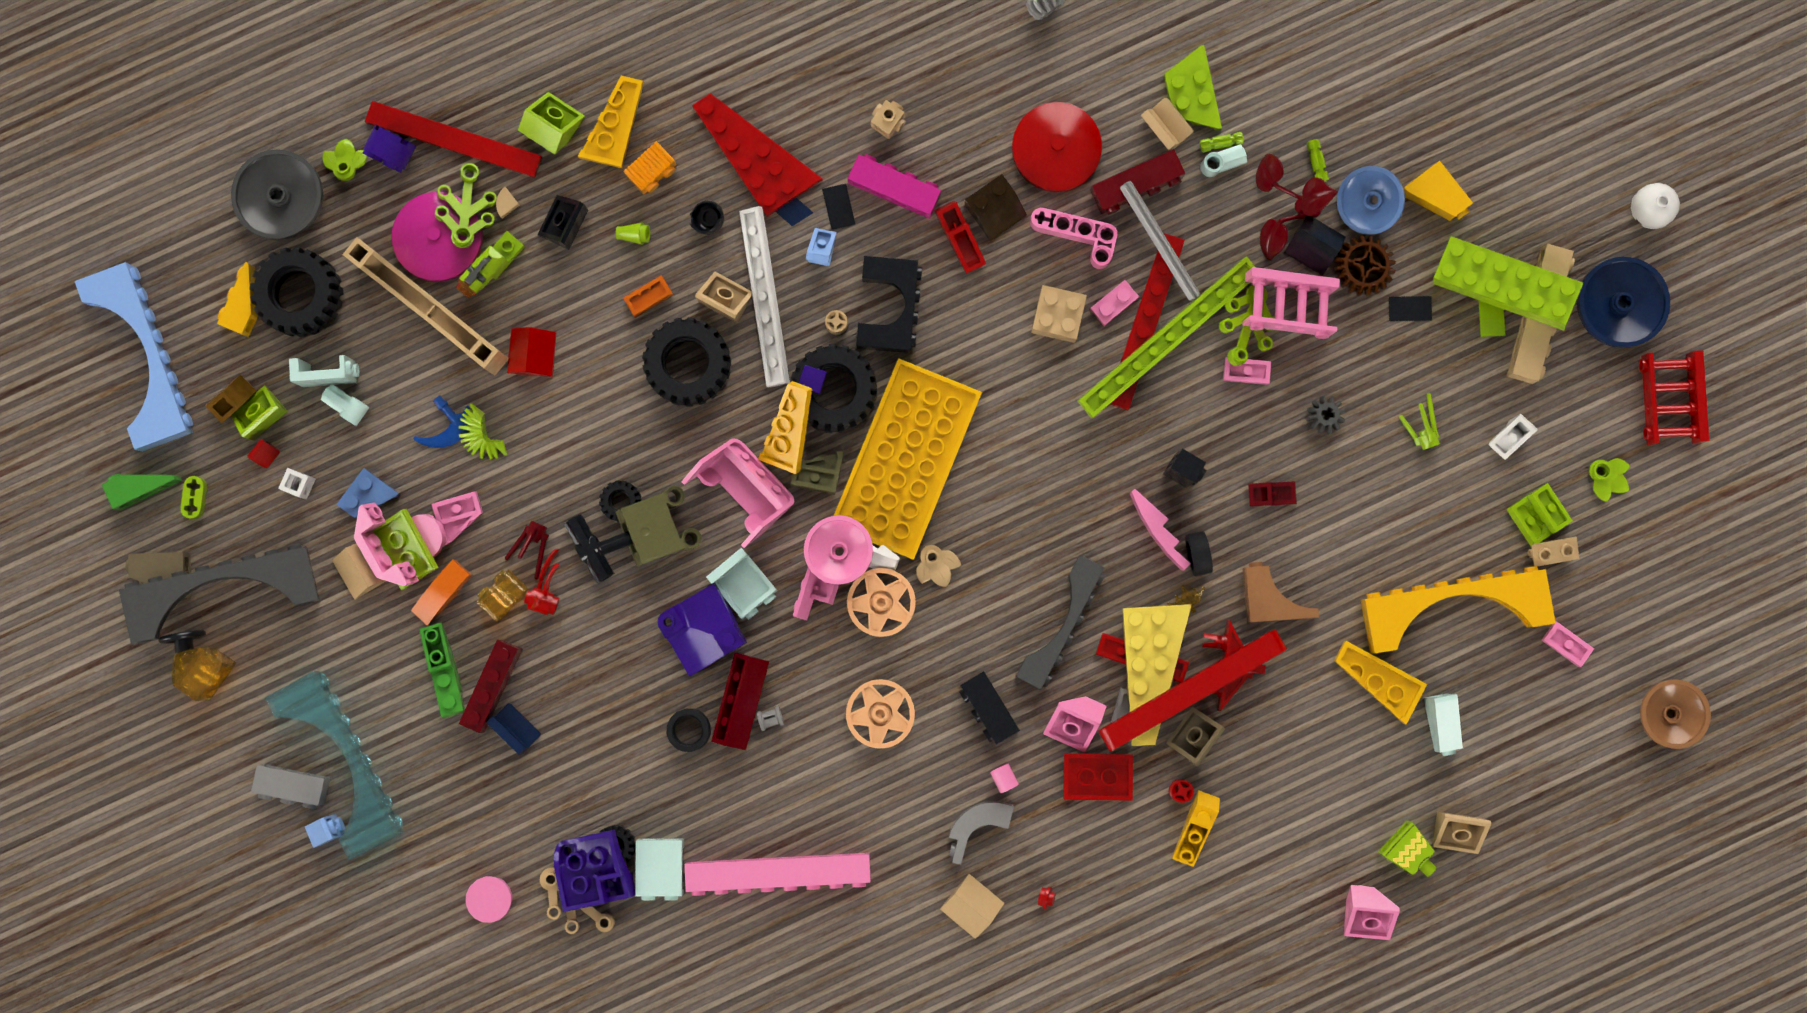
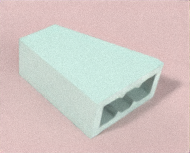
(1444, 723)

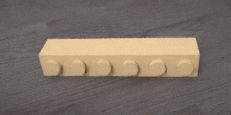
(1534, 337)

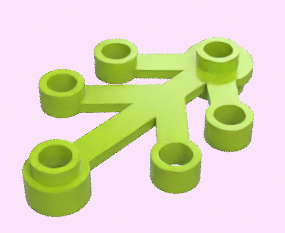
(465, 209)
(1232, 355)

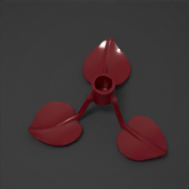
(1315, 198)

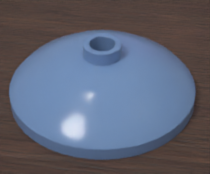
(1356, 204)

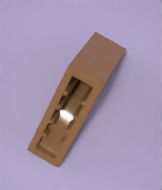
(1265, 601)

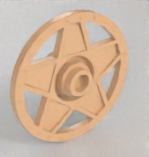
(881, 602)
(880, 713)

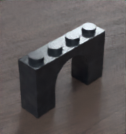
(903, 276)

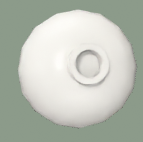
(1655, 205)

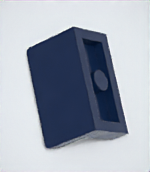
(514, 729)

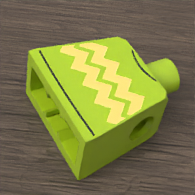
(1409, 850)

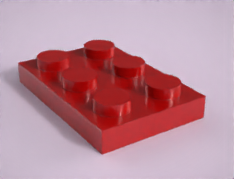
(1098, 776)

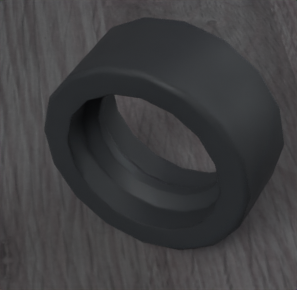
(1199, 553)
(672, 737)

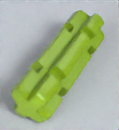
(1221, 142)
(1317, 159)

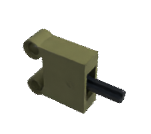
(650, 529)

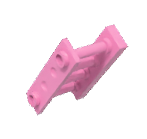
(1302, 283)

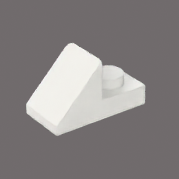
(1512, 436)

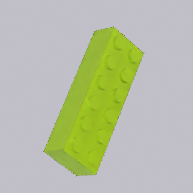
(1507, 283)

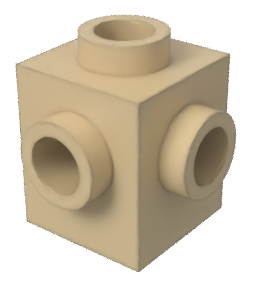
(885, 125)

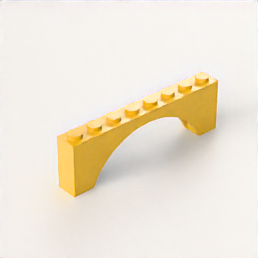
(1522, 593)

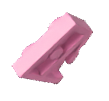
(457, 514)

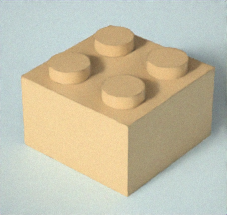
(1058, 314)

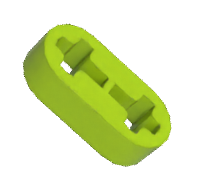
(188, 496)

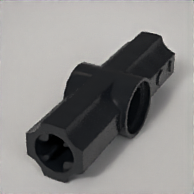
(587, 550)

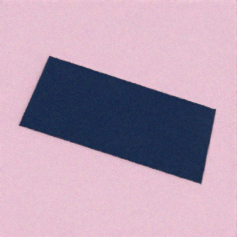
(794, 212)

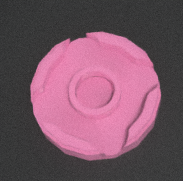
(431, 532)
(489, 899)

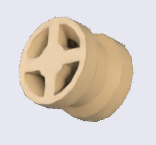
(836, 318)

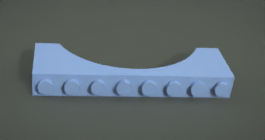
(163, 410)

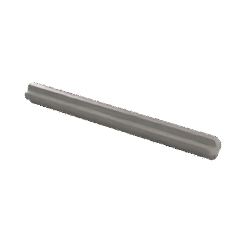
(1160, 241)

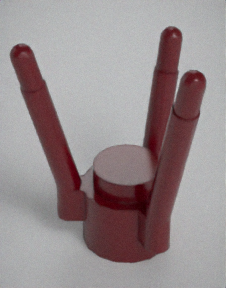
(533, 533)

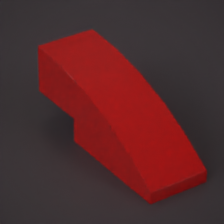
(960, 236)

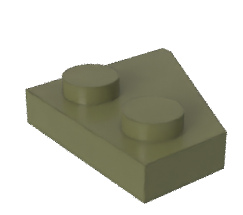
(820, 473)

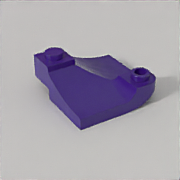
(701, 629)
(592, 872)

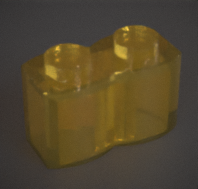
(502, 594)

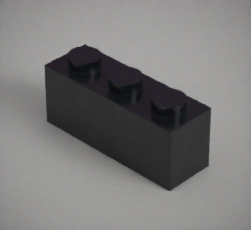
(1185, 468)
(988, 708)

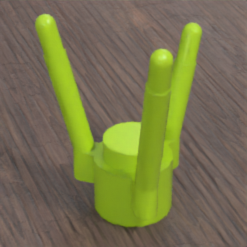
(1428, 437)

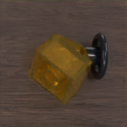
(197, 670)

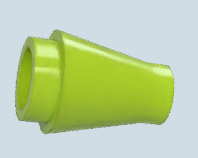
(635, 233)

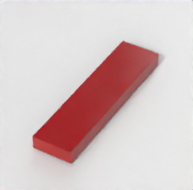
(1114, 649)

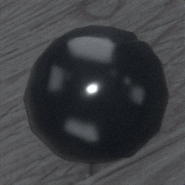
(707, 217)

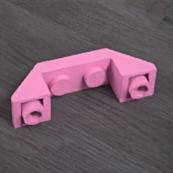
(369, 519)

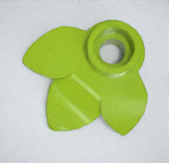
(344, 157)
(1612, 478)

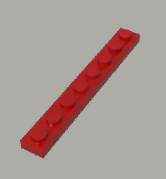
(1148, 312)

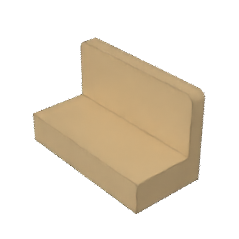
(1167, 124)

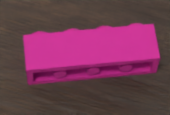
(894, 186)

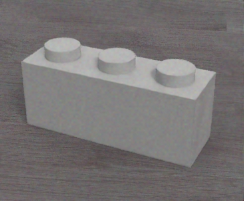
(290, 786)

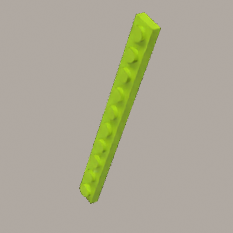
(1166, 339)

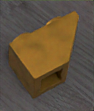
(230, 398)

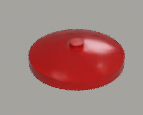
(1057, 147)

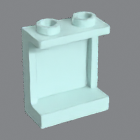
(303, 376)
(743, 584)
(659, 868)

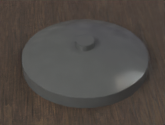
(277, 194)

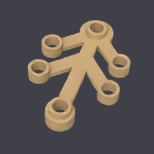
(571, 915)

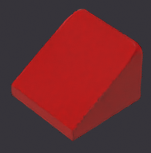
(263, 453)

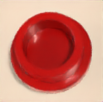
(1046, 897)

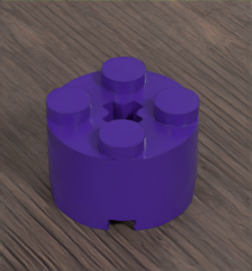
(388, 147)

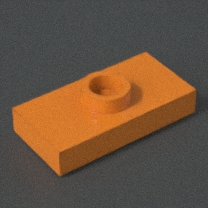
(648, 296)

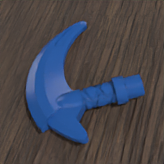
(451, 434)

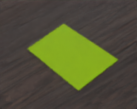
(1491, 320)

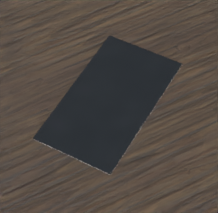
(838, 206)
(1410, 308)

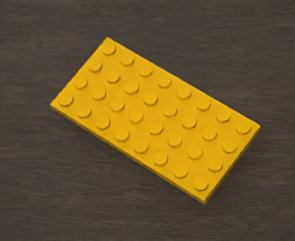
(907, 456)

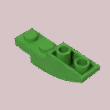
(443, 670)

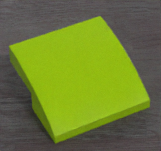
(1539, 514)

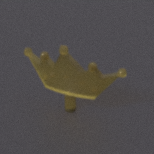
(1188, 598)

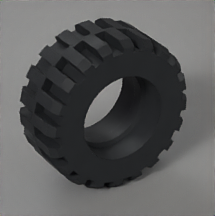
(272, 276)
(672, 335)
(865, 388)

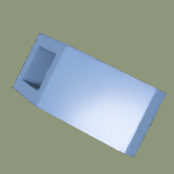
(325, 830)

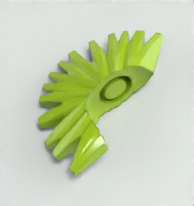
(478, 435)

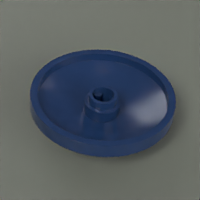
(1623, 302)

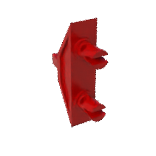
(1229, 643)

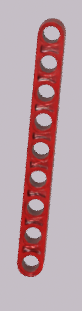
(1192, 690)

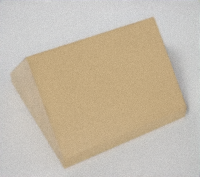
(724, 296)
(356, 571)
(1460, 832)
(972, 906)

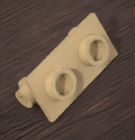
(1554, 551)

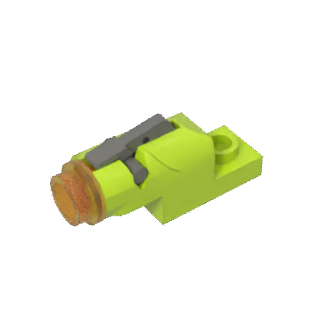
(489, 265)

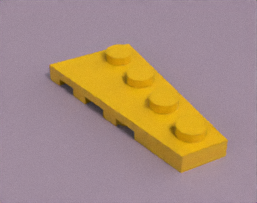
(612, 132)
(787, 438)
(1386, 683)

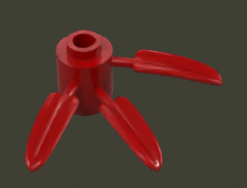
(542, 600)

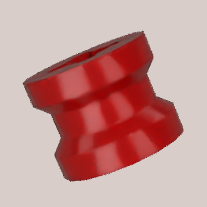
(1187, 792)

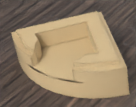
(505, 203)

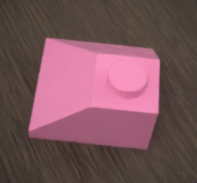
(1075, 722)
(1369, 914)

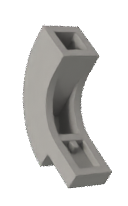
(981, 814)

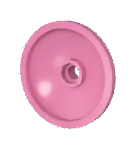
(838, 533)

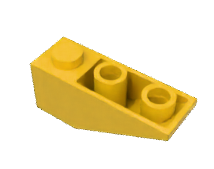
(239, 311)
(1196, 828)

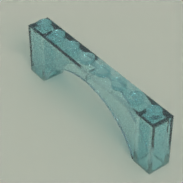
(372, 814)

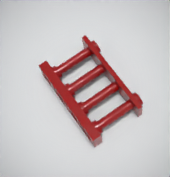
(1697, 398)

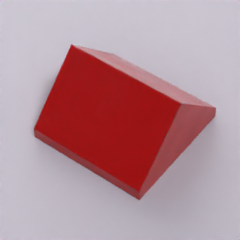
(531, 352)

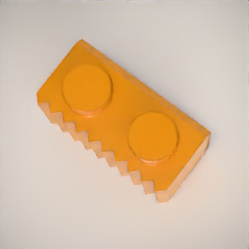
(650, 168)

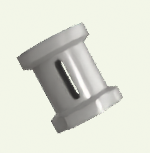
(770, 718)

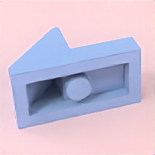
(821, 247)

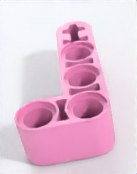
(1073, 233)

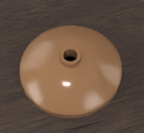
(1689, 717)

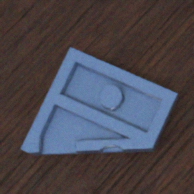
(365, 490)

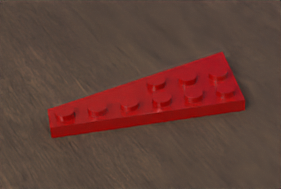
(763, 165)

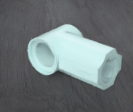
(1224, 160)
(348, 407)

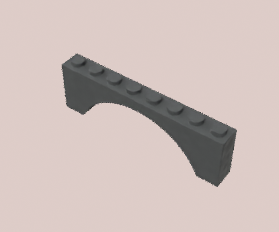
(150, 603)

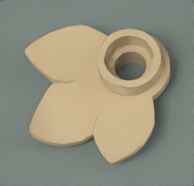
(936, 569)

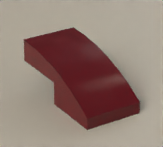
(1272, 494)

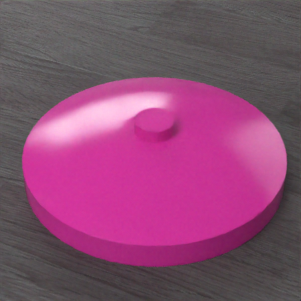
(425, 243)

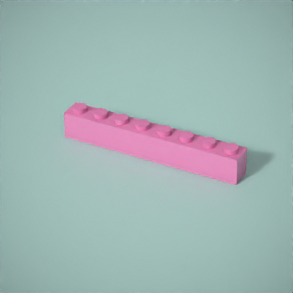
(777, 872)

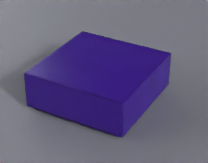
(813, 378)

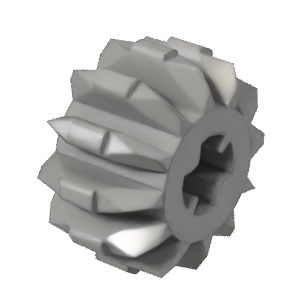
(1042, 8)

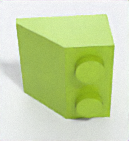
(550, 122)

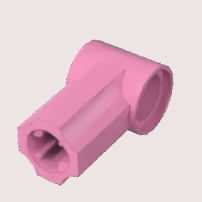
(1004, 778)

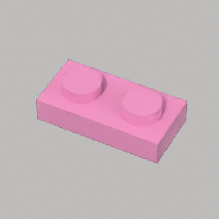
(1114, 303)
(1250, 372)
(1567, 644)

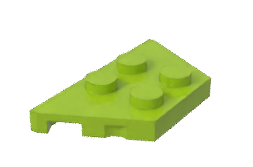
(1192, 90)

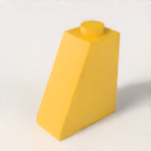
(1439, 193)

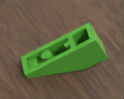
(130, 489)

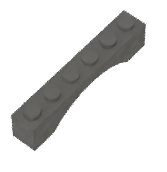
(1082, 580)

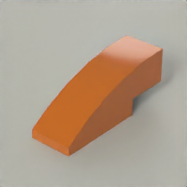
(441, 592)

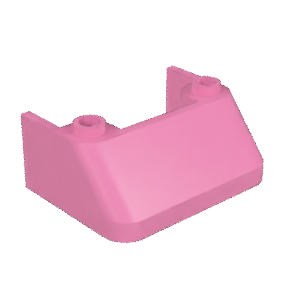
(747, 482)

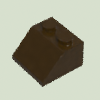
(995, 207)

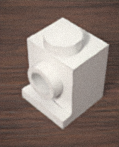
(297, 483)

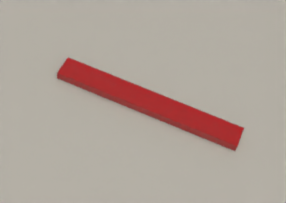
(453, 139)

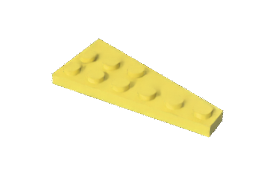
(1151, 653)

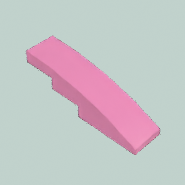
(1154, 522)

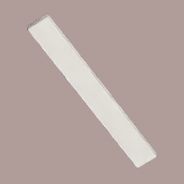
(764, 297)

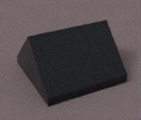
(563, 221)
(1315, 245)

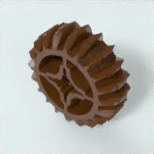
(1369, 248)

